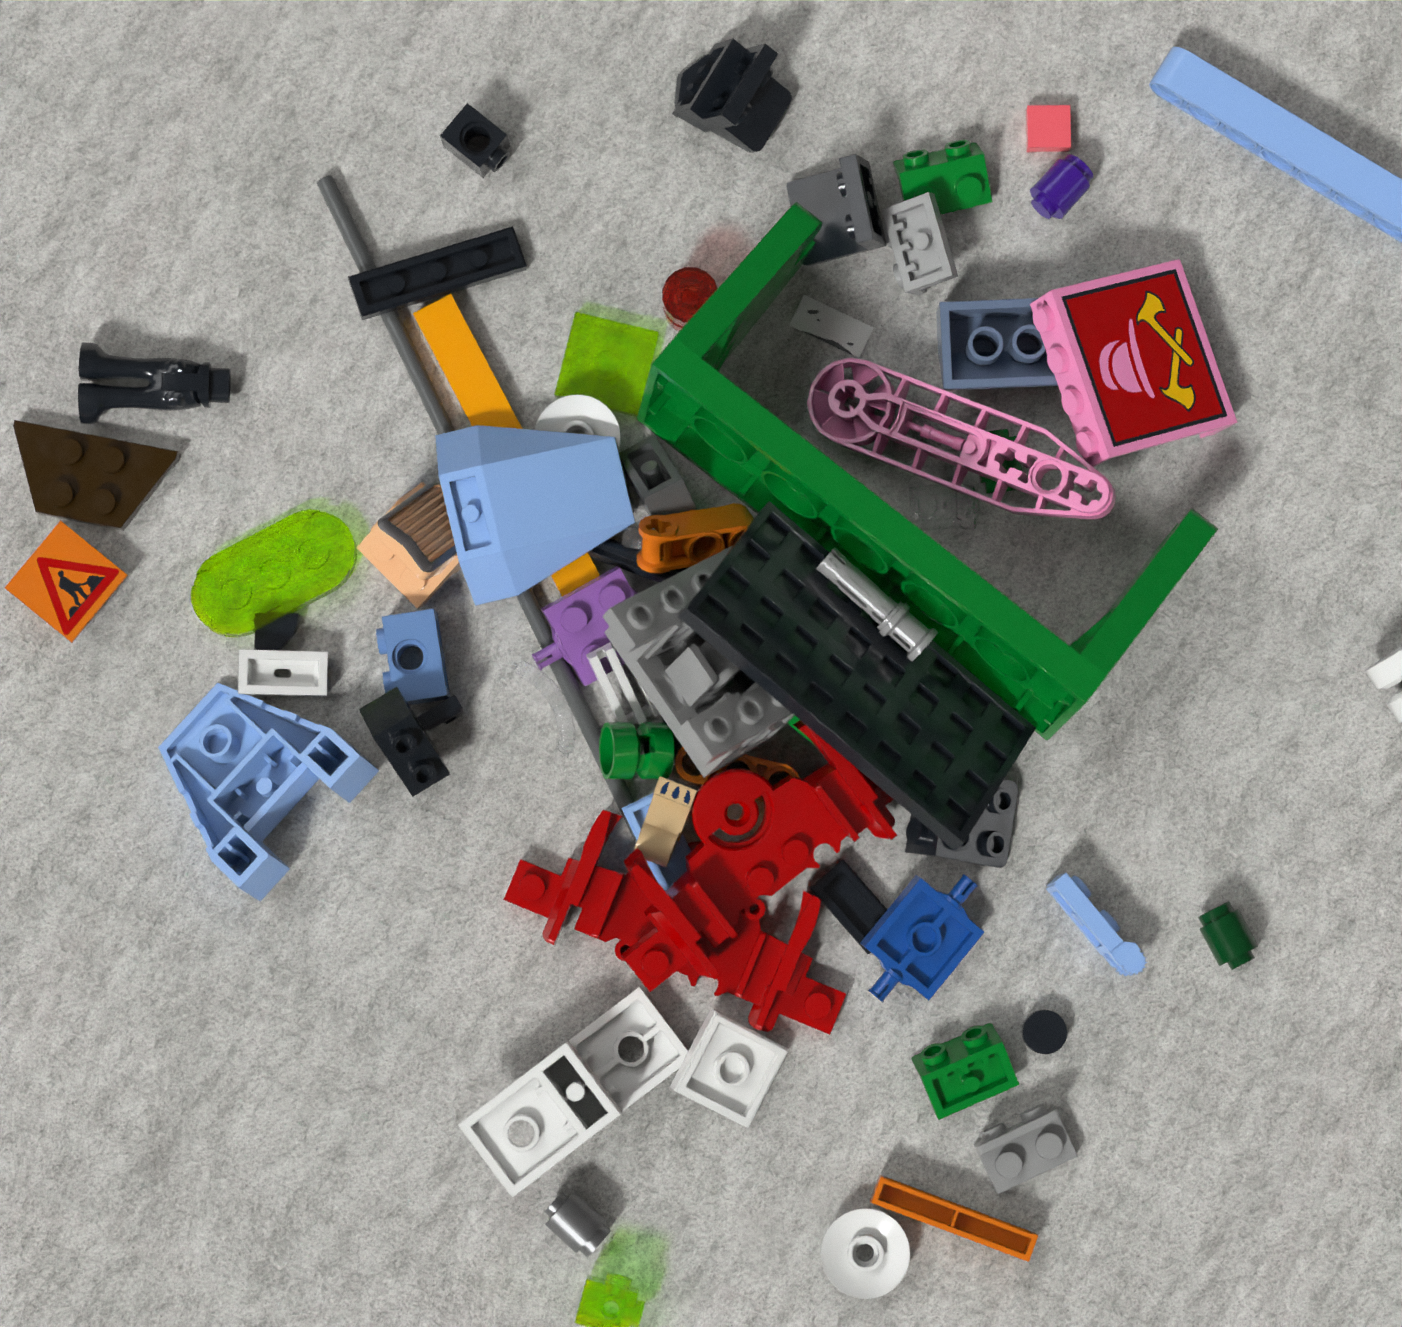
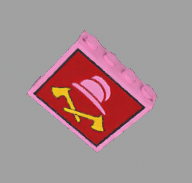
(1132, 361)

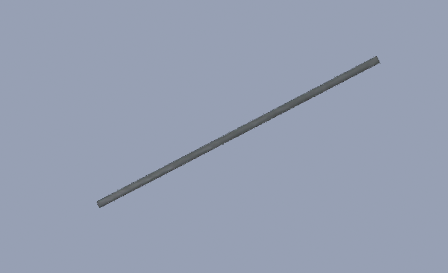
(443, 425)

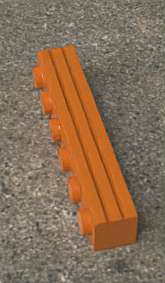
(954, 1218)

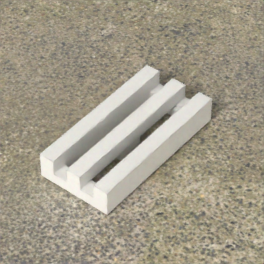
(638, 713)

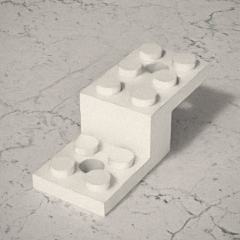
(574, 1092)

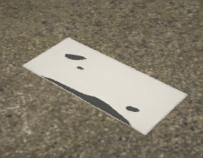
(831, 326)

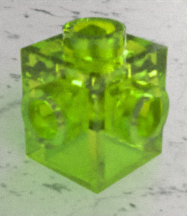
(612, 1288)

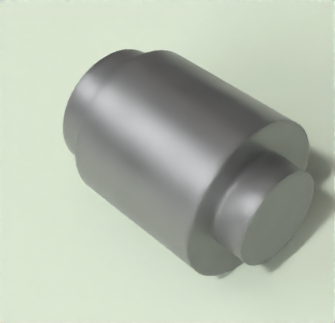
(576, 1223)

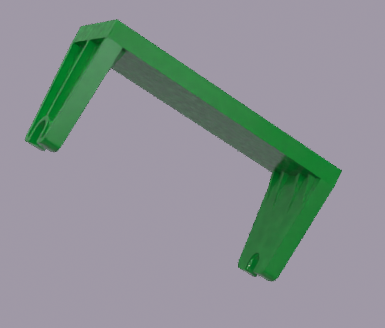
(768, 461)

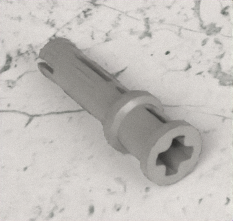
(892, 617)

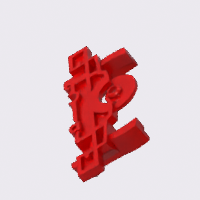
(733, 874)
(749, 965)

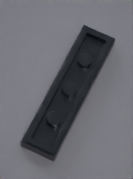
(437, 273)

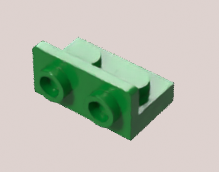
(965, 1070)

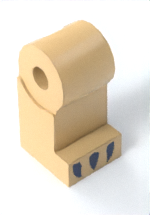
(665, 821)

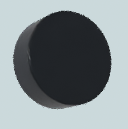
(1044, 1032)

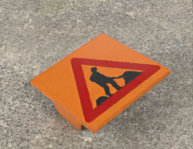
(66, 581)

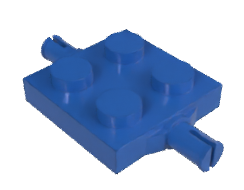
(922, 937)

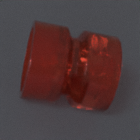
(685, 294)

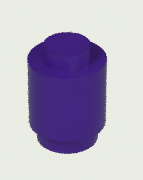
(1061, 187)

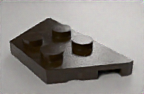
(89, 475)

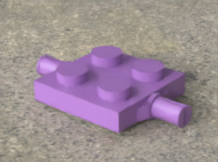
(580, 625)

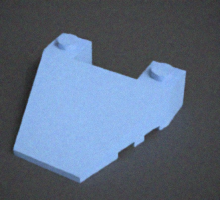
(246, 770)

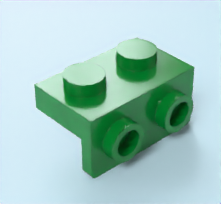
(952, 174)

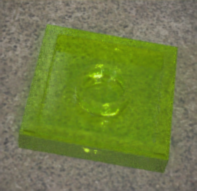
(607, 362)

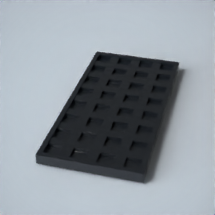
(911, 727)

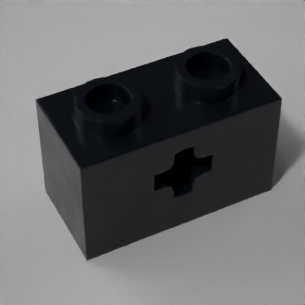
(404, 741)

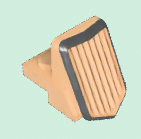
(414, 544)

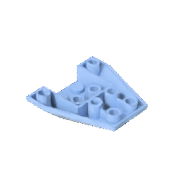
(528, 503)

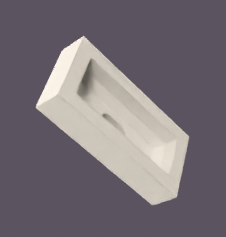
(306, 668)

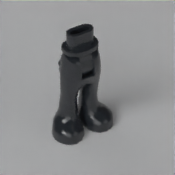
(172, 386)

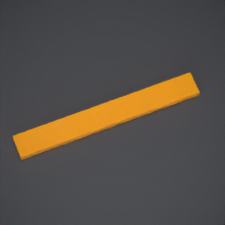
(482, 397)

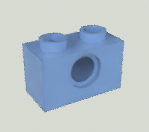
(417, 630)

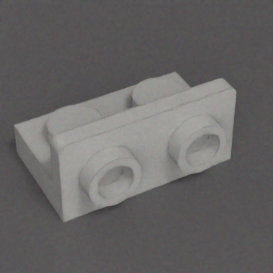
(918, 243)
(1025, 1148)

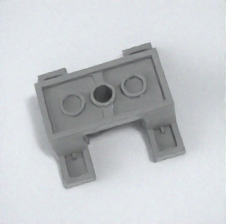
(688, 676)

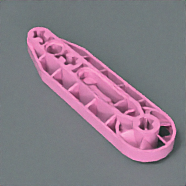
(980, 454)

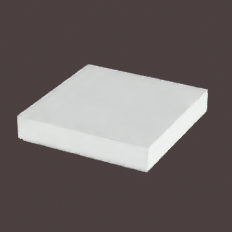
(729, 1068)

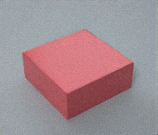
(1048, 128)

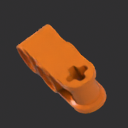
(689, 536)

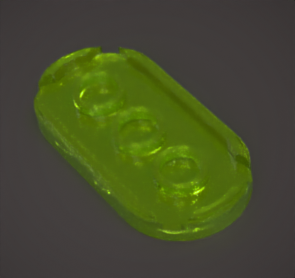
(273, 573)

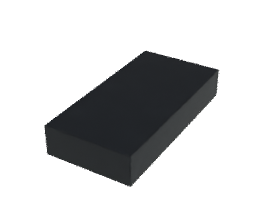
(849, 901)

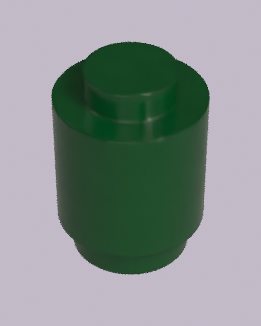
(1228, 936)

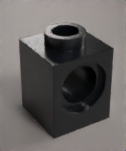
(468, 125)

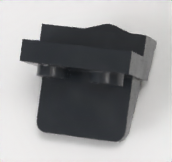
(733, 94)

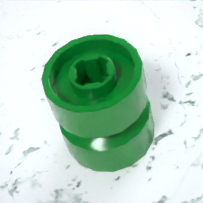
(633, 750)

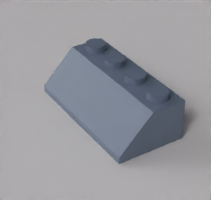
(990, 345)

